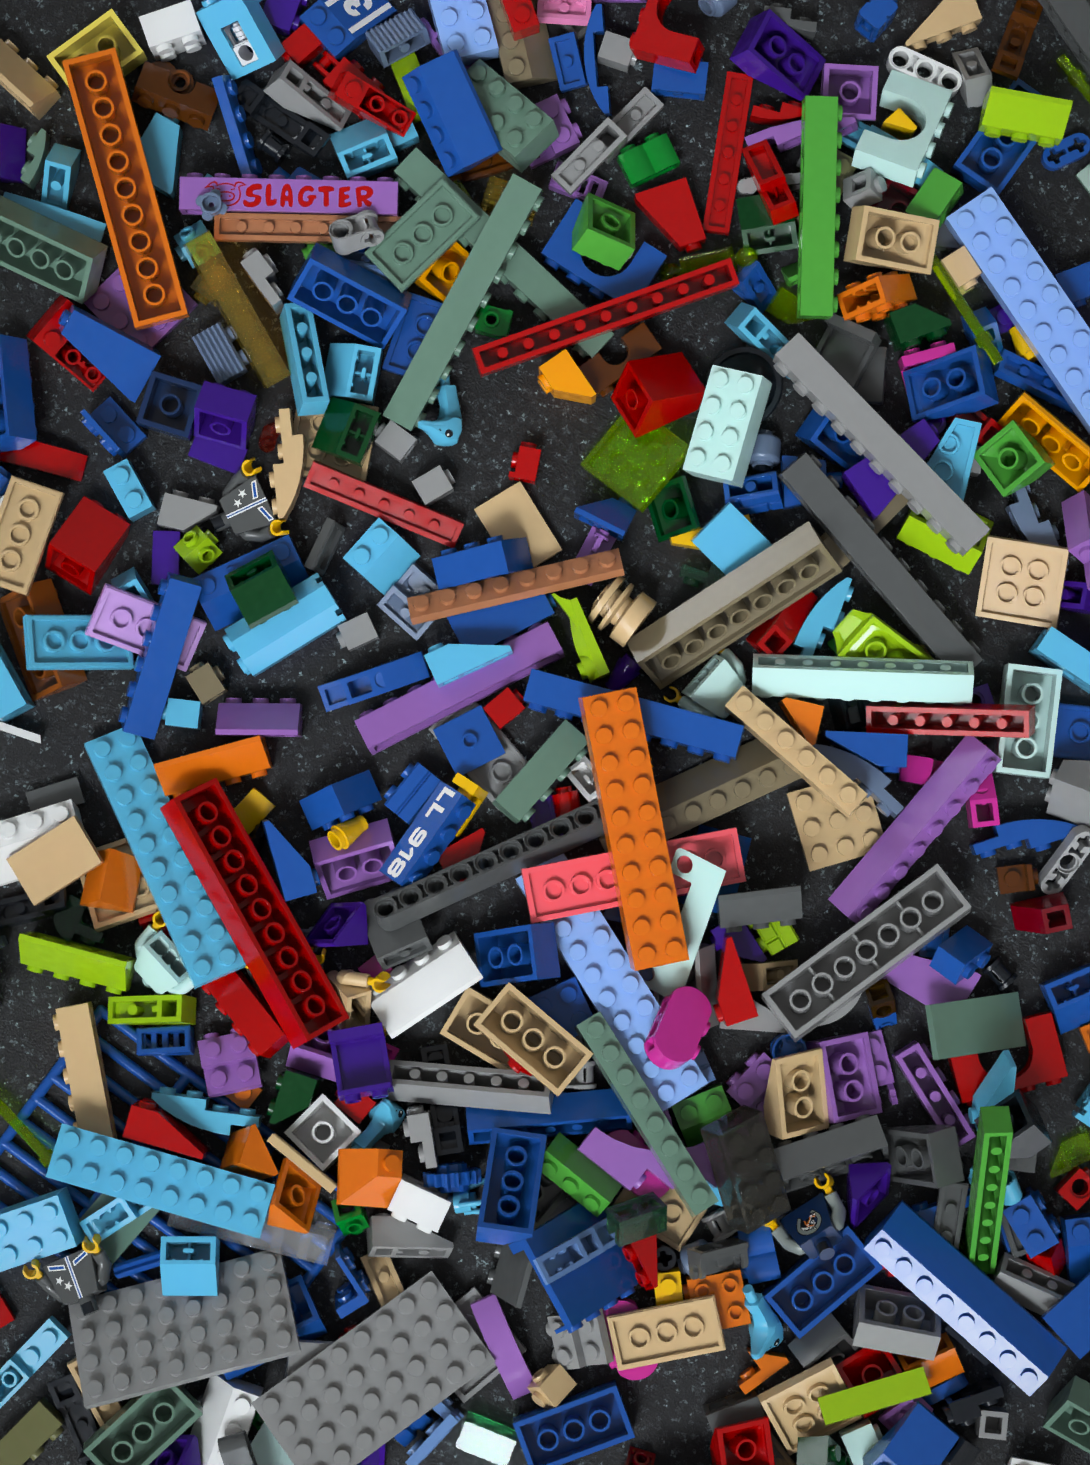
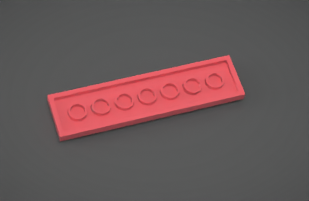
(588, 883)

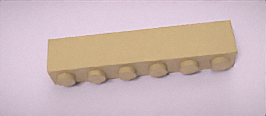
(795, 751)
(84, 1069)

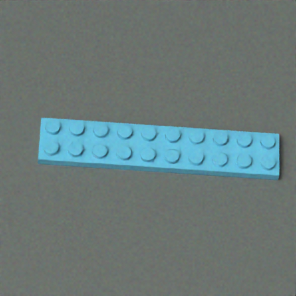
(181, 899)

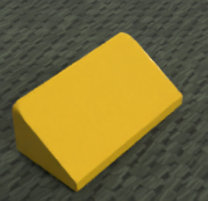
(899, 125)
(253, 809)

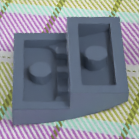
(395, 603)

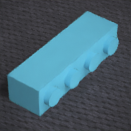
(304, 360)

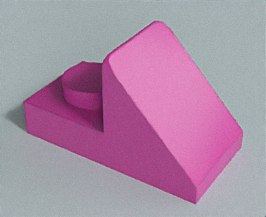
(919, 769)

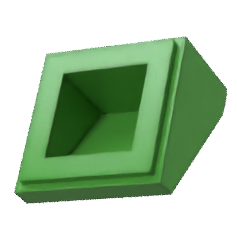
(790, 274)

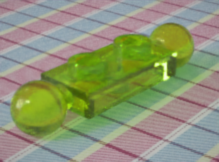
(743, 258)

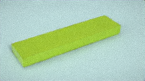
(874, 1396)

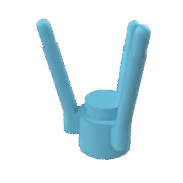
(466, 1201)

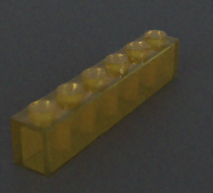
(236, 309)

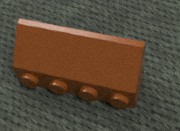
(40, 601)

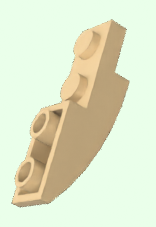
(287, 476)

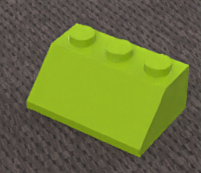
(1024, 116)
(917, 534)

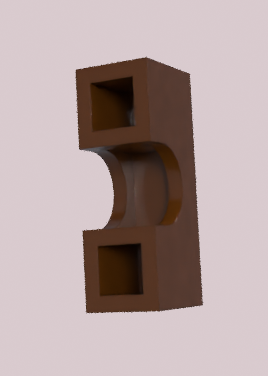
(155, 93)
(603, 376)

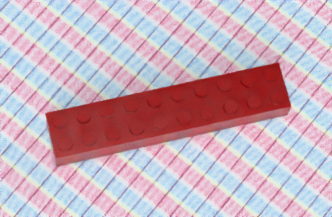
(254, 912)

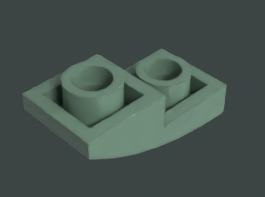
(38, 148)

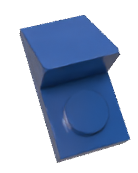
(755, 286)

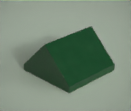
(673, 510)

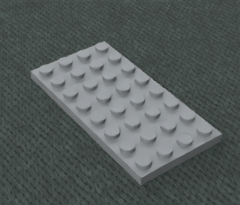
(160, 1342)
(375, 1379)

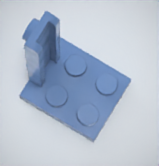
(436, 1432)

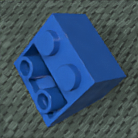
(1069, 998)

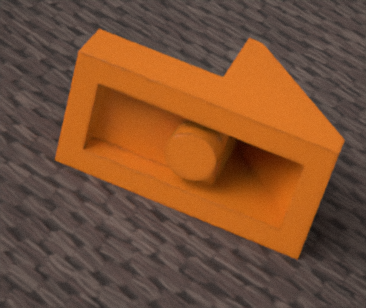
(767, 1366)

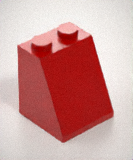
(657, 392)
(86, 544)

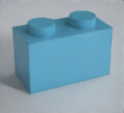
(129, 490)

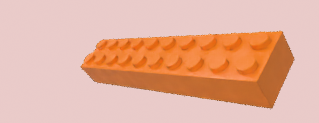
(125, 188)
(633, 828)

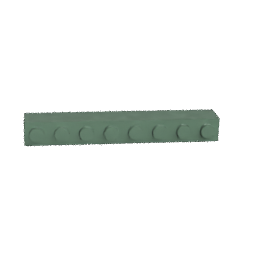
(646, 1114)

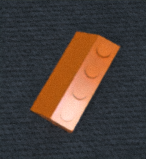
(223, 762)

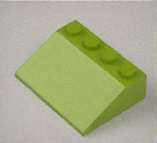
(76, 961)

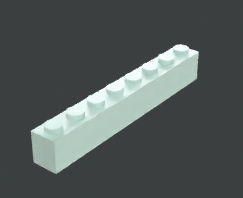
(863, 678)

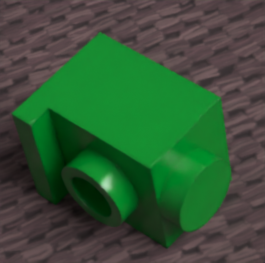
(500, 328)
(350, 1222)

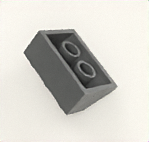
(759, 908)

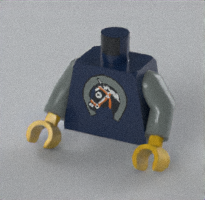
(814, 1225)

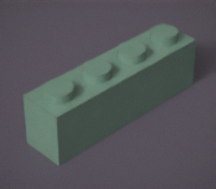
(540, 772)

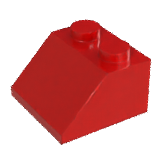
(866, 1367)

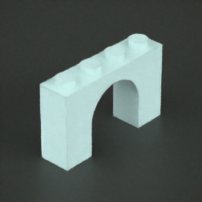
(904, 159)

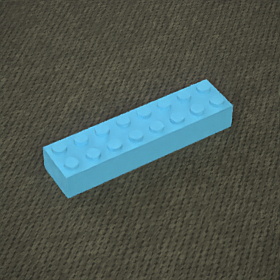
(160, 1181)

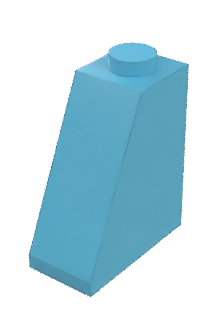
(163, 149)

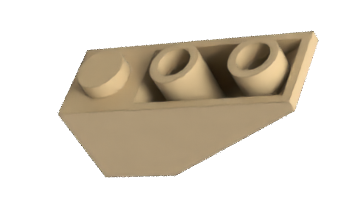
(946, 20)

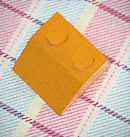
(443, 273)
(565, 380)

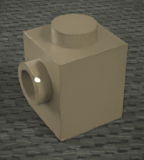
(206, 682)

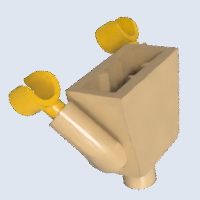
(356, 994)

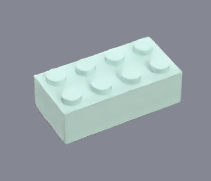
(727, 425)
(1030, 687)

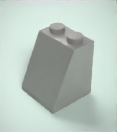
(1070, 792)

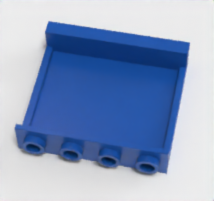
(589, 1286)

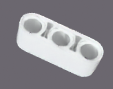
(916, 60)

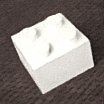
(173, 31)
(322, 1132)
(419, 1204)

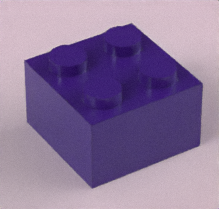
(224, 415)

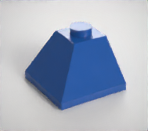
(609, 514)

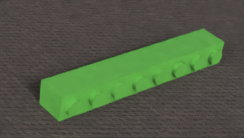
(818, 207)
(988, 1186)

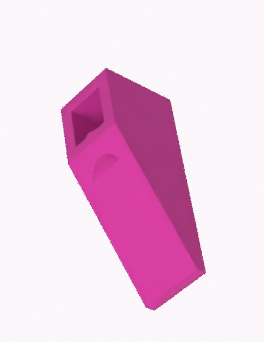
(983, 805)

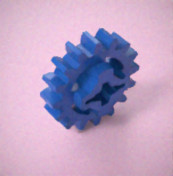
(452, 1177)

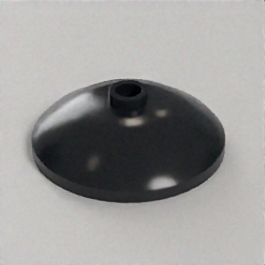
(755, 362)

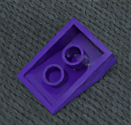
(777, 56)

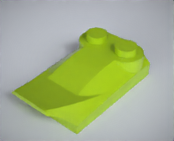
(870, 637)
(591, 660)

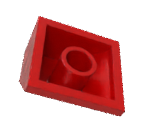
(743, 1443)

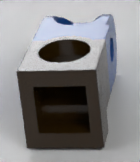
(881, 1004)

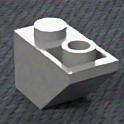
(184, 514)

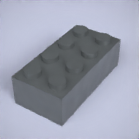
(831, 1151)

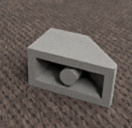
(975, 76)

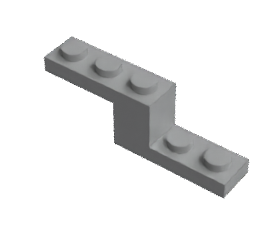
(607, 141)

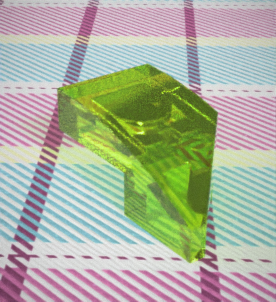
(784, 307)
(1071, 1153)

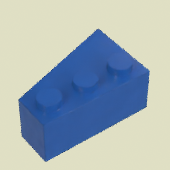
(481, 562)

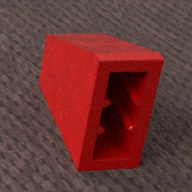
(674, 214)

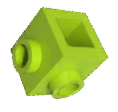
(198, 549)

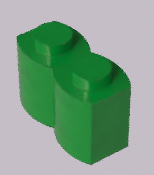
(647, 160)

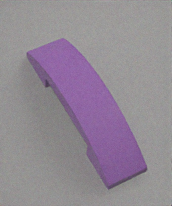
(502, 1345)

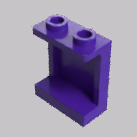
(361, 1062)

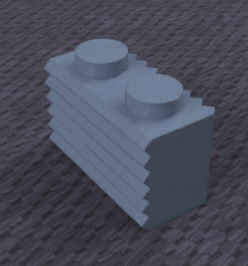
(397, 37)
(220, 354)

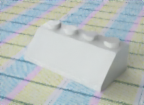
(26, 828)
(425, 984)
(225, 1412)

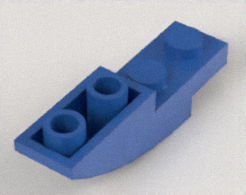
(374, 681)
(1035, 832)

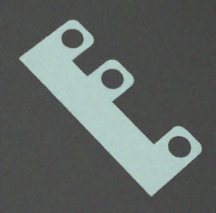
(704, 888)

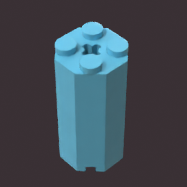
(287, 631)

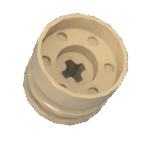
(621, 610)

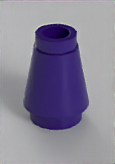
(623, 673)

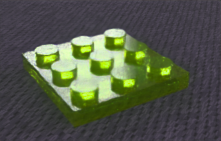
(638, 465)

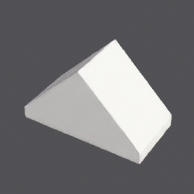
(582, 777)

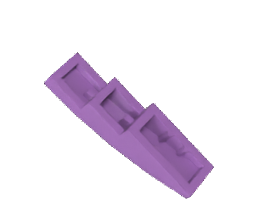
(789, 134)

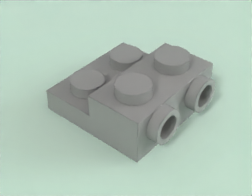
(262, 273)
(420, 1129)
(582, 1347)

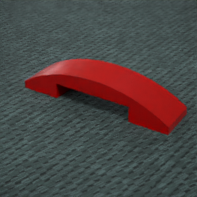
(49, 460)

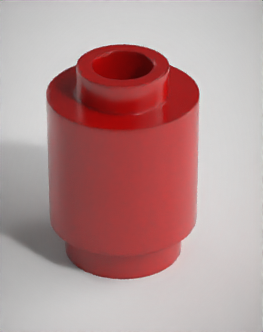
(565, 800)

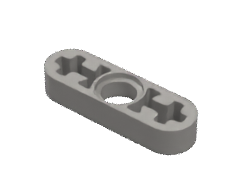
(1065, 872)

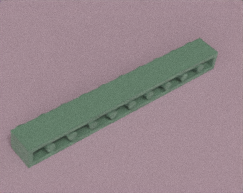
(523, 272)
(463, 301)

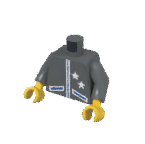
(247, 508)
(76, 1276)

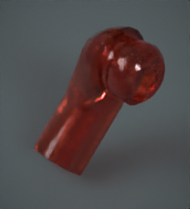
(268, 438)

